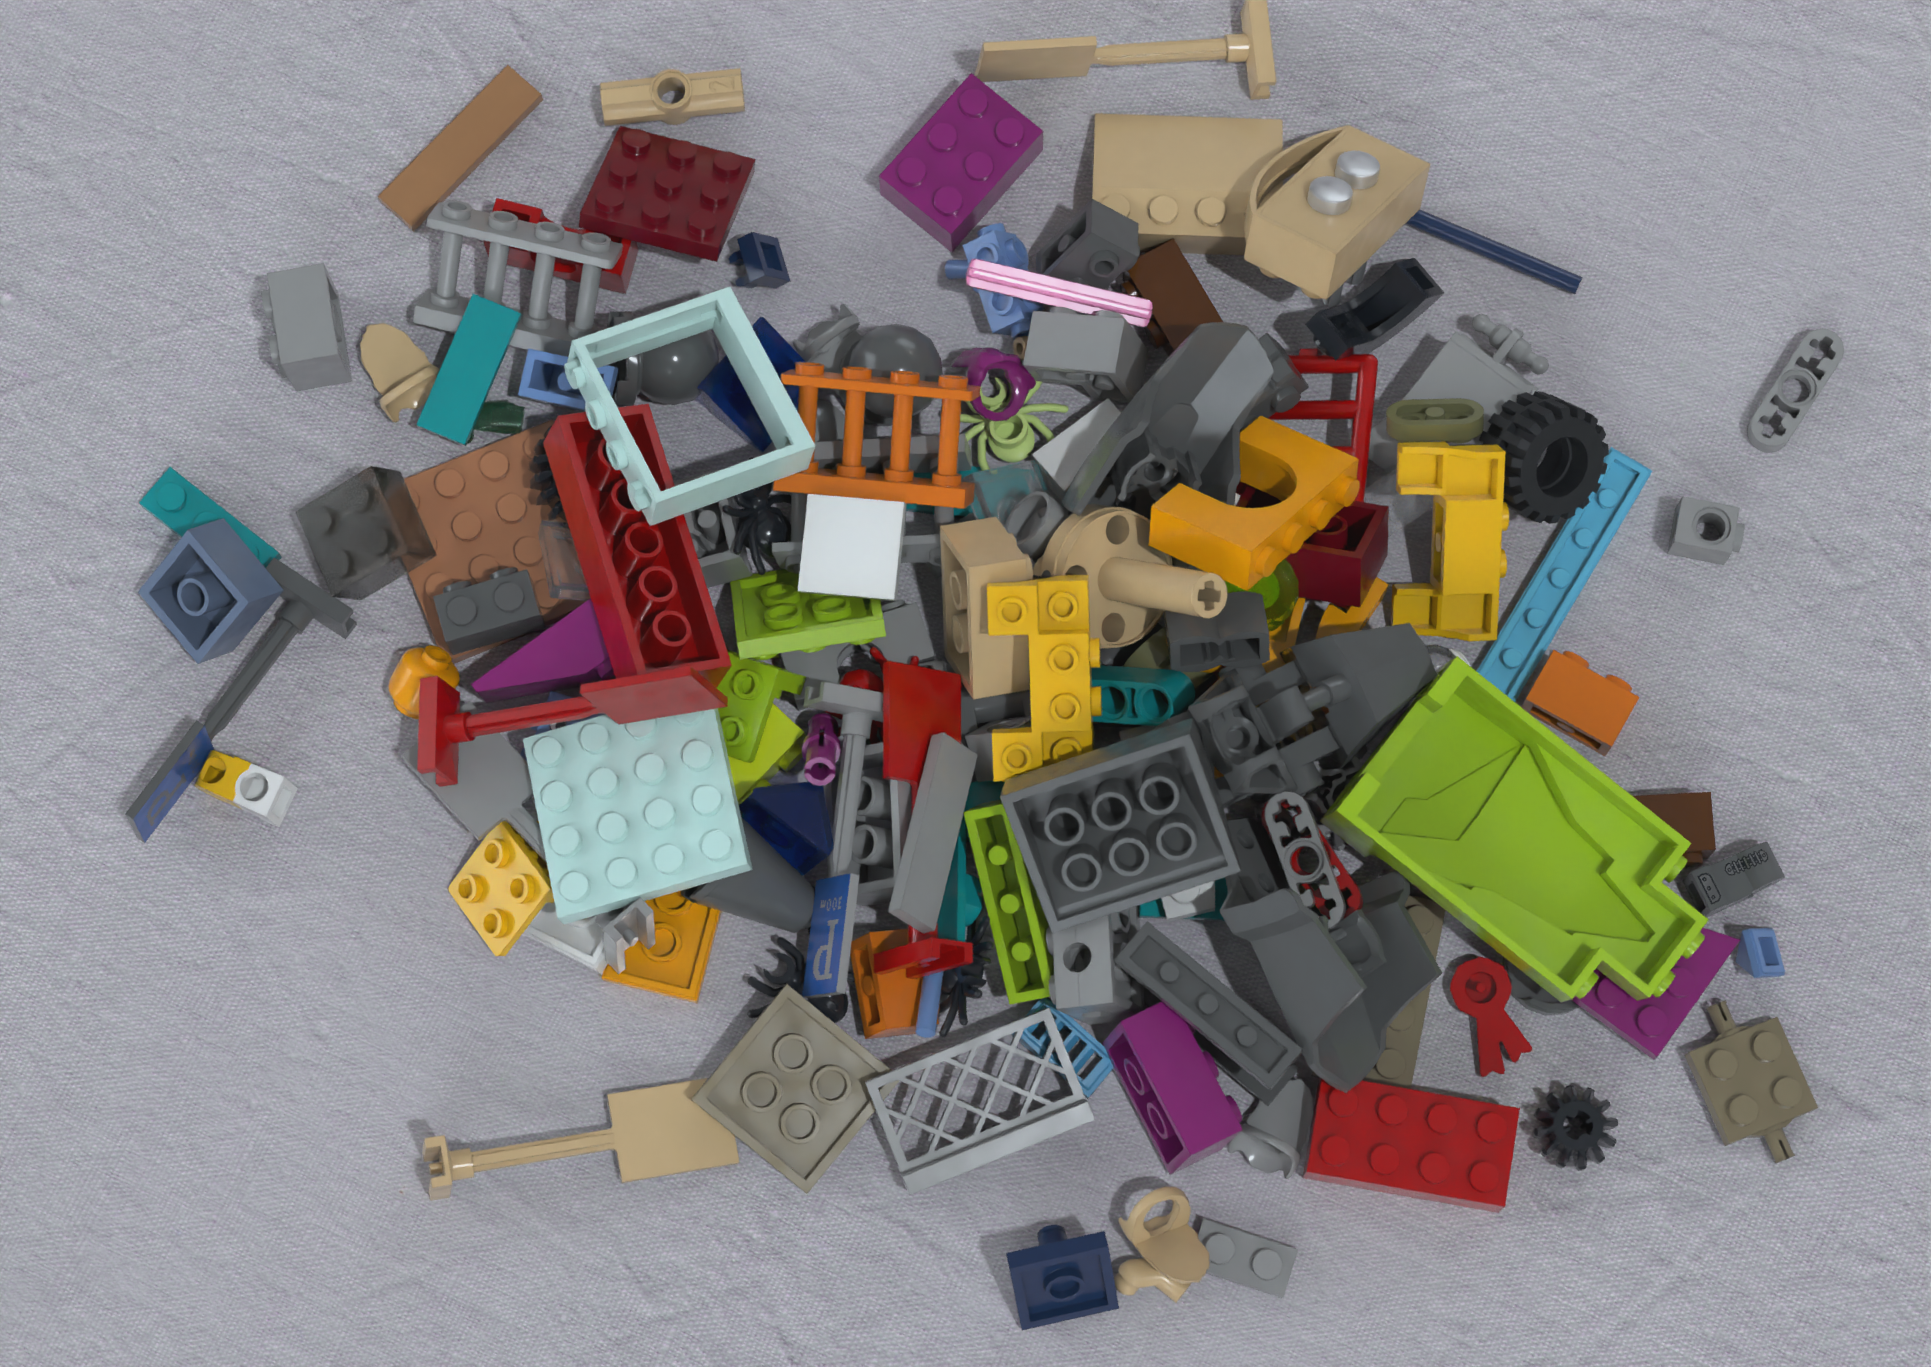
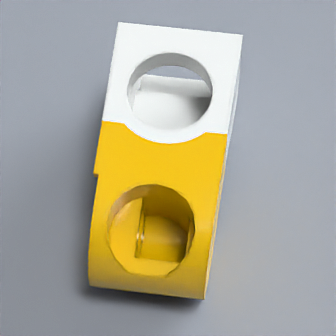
(246, 786)

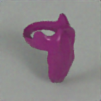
(983, 359)

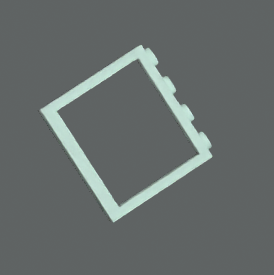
(755, 371)

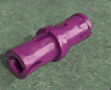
(821, 749)

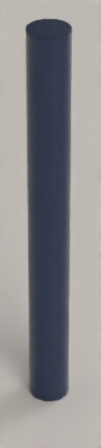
(1495, 251)

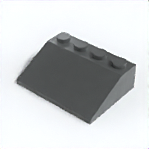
(1121, 825)

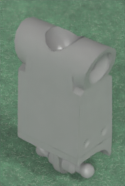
(1470, 373)

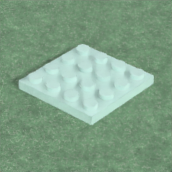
(634, 810)

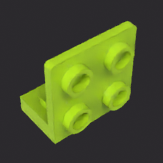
(750, 694)

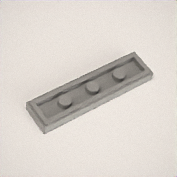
(933, 833)

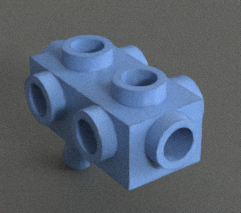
(1004, 313)

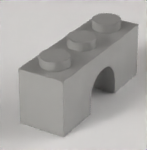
(904, 638)

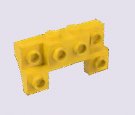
(1465, 539)
(1060, 663)

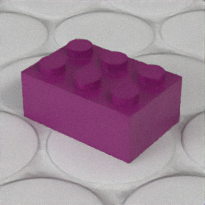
(961, 162)
(1172, 1086)

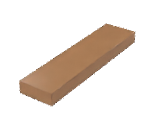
(460, 147)

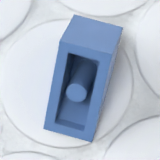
(546, 380)

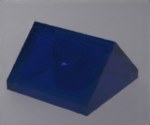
(727, 397)
(791, 821)

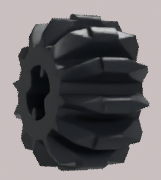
(1563, 1113)

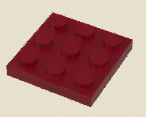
(667, 193)

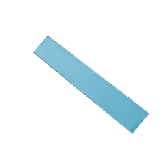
(1562, 576)

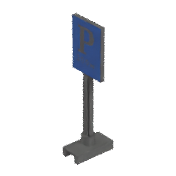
(189, 756)

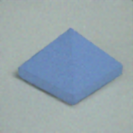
(1760, 953)

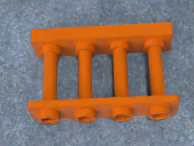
(897, 481)

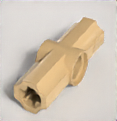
(641, 98)

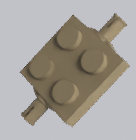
(1751, 1081)

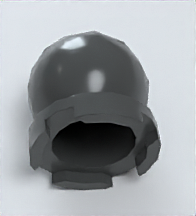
(888, 350)
(664, 373)

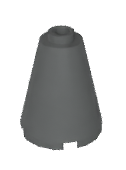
(767, 894)

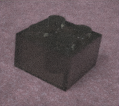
(365, 533)

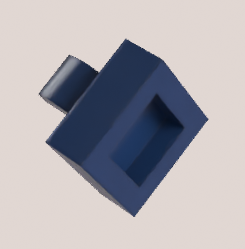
(762, 261)

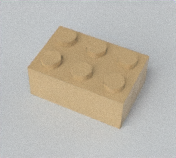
(970, 559)

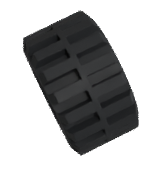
(1570, 462)

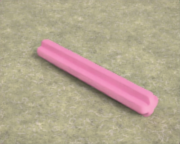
(1056, 291)

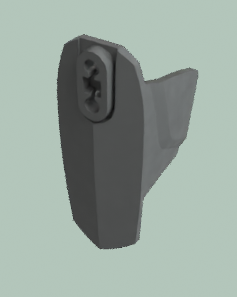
(1179, 426)

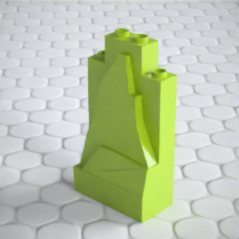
(1522, 841)

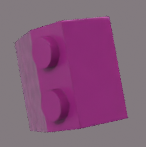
(556, 660)

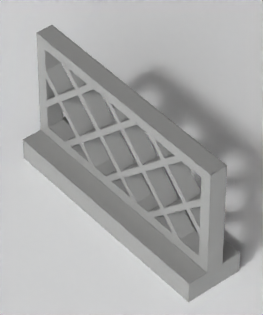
(997, 1140)

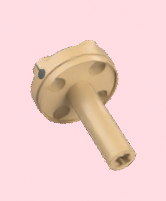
(1126, 576)

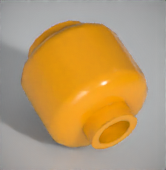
(415, 665)

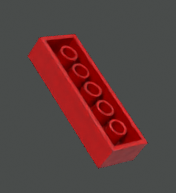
(637, 574)

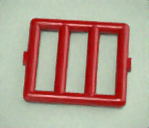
(1360, 410)

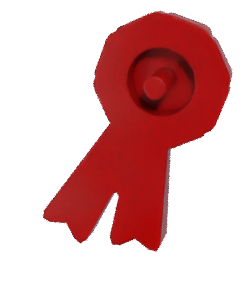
(1482, 991)

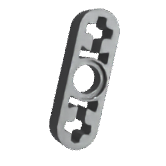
(1802, 357)
(1303, 822)

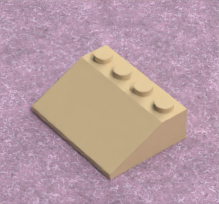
(1183, 176)

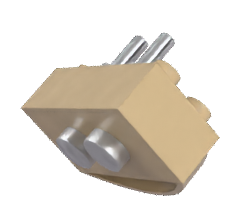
(1334, 210)

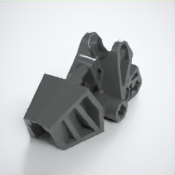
(1356, 674)

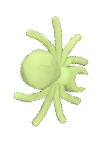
(1012, 438)

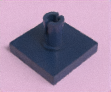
(1062, 1278)

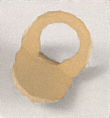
(397, 369)
(1168, 1240)

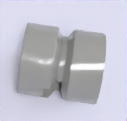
(1035, 522)

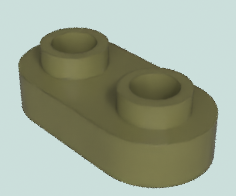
(1435, 420)

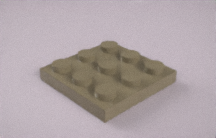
(794, 1088)

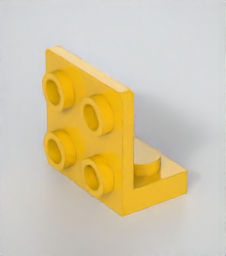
(502, 887)

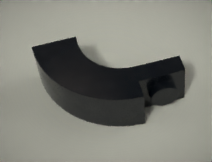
(1376, 312)

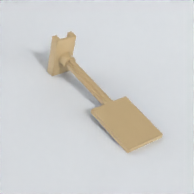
(1075, 54)
(652, 1132)

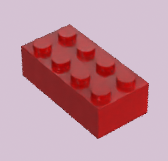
(1412, 1144)

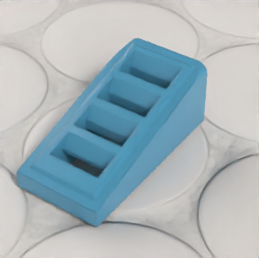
(1077, 1033)

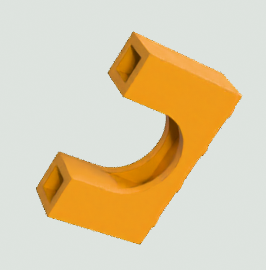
(1250, 542)

